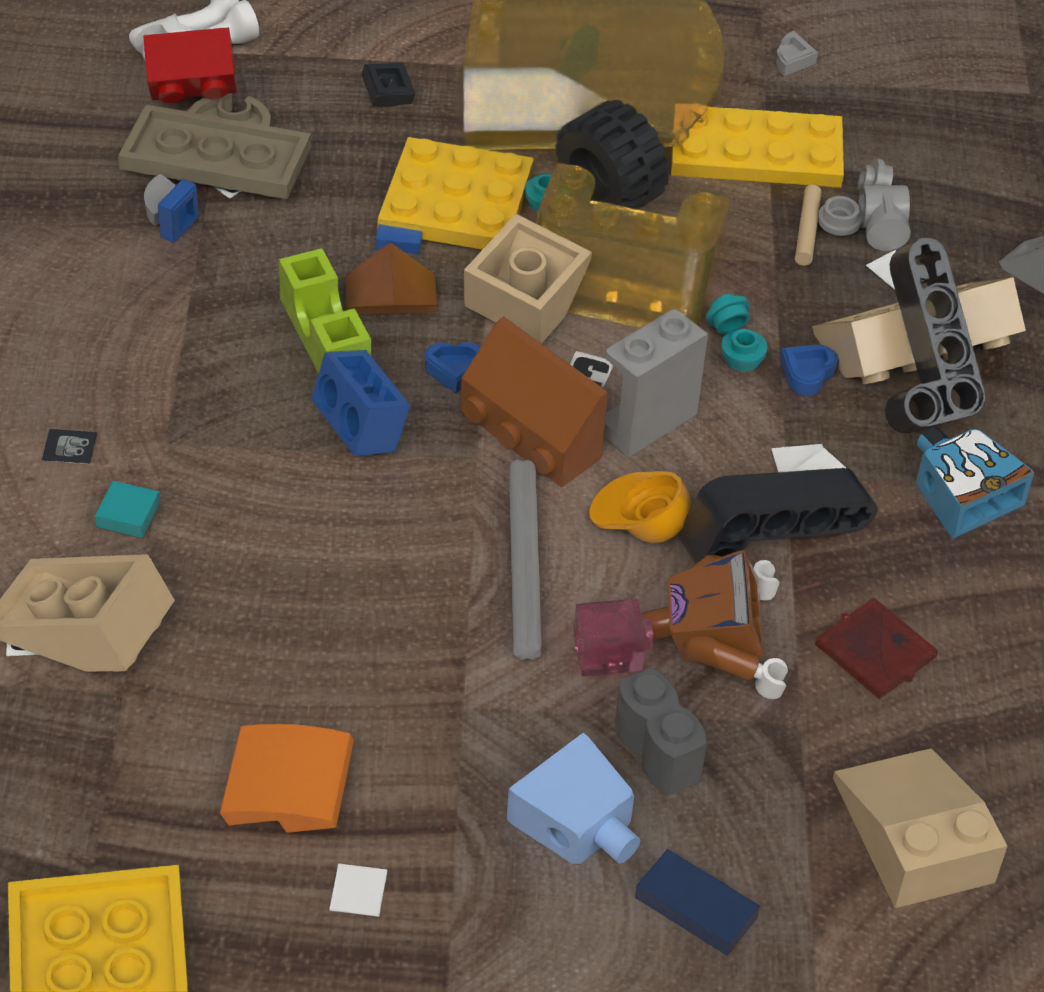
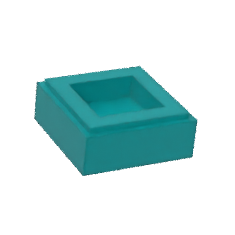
(127, 509)

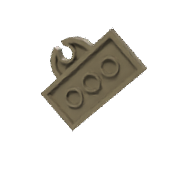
(217, 147)

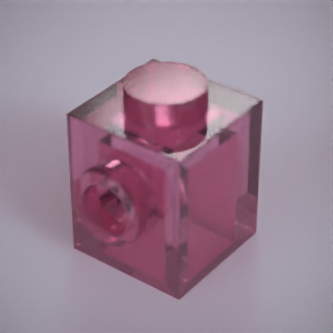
(611, 637)

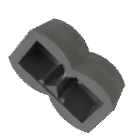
(660, 731)

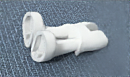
(218, 14)

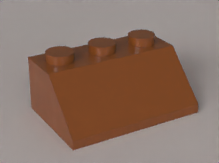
(535, 403)

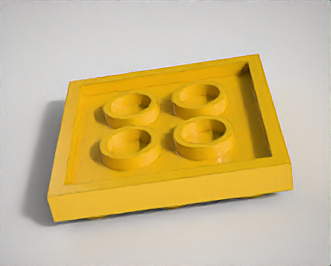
(455, 192)
(98, 932)

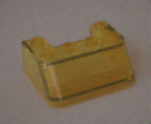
(639, 258)

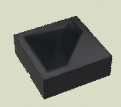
(388, 84)

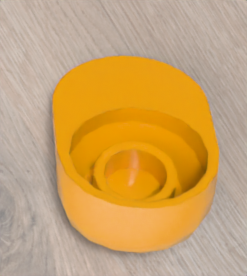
(644, 504)

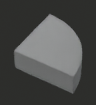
(794, 54)
(153, 194)

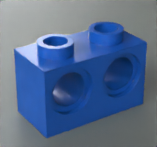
(360, 402)

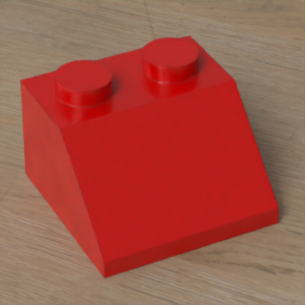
(190, 64)

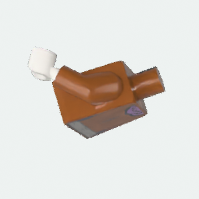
(719, 620)

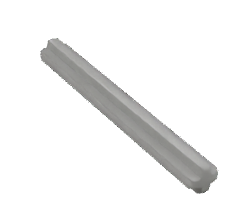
(524, 560)

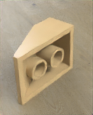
(85, 609)
(922, 826)

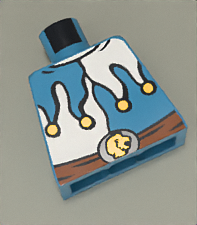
(969, 479)

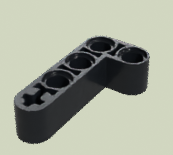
(926, 334)
(772, 507)

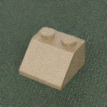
(526, 277)

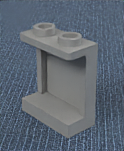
(659, 383)

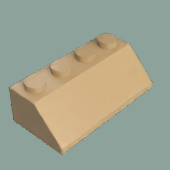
(878, 341)

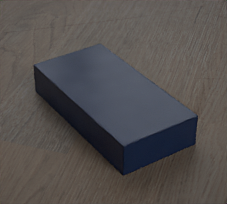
(697, 902)

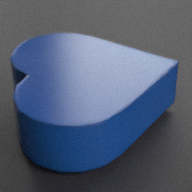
(449, 362)
(808, 367)

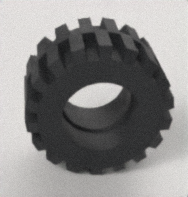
(618, 152)

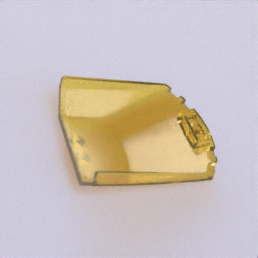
(553, 60)

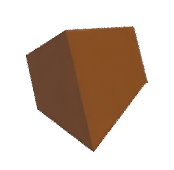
(391, 284)

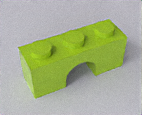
(315, 309)

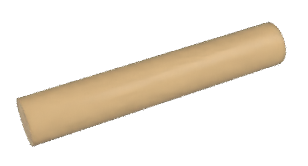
(808, 225)

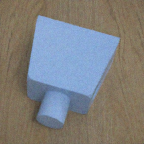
(575, 804)

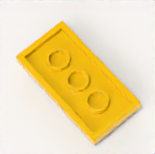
(763, 148)

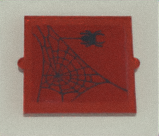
(876, 648)

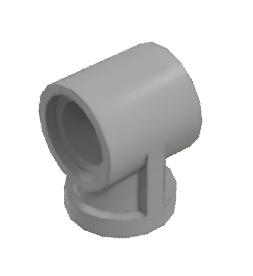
(885, 215)

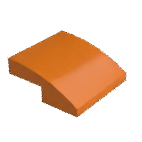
(287, 776)

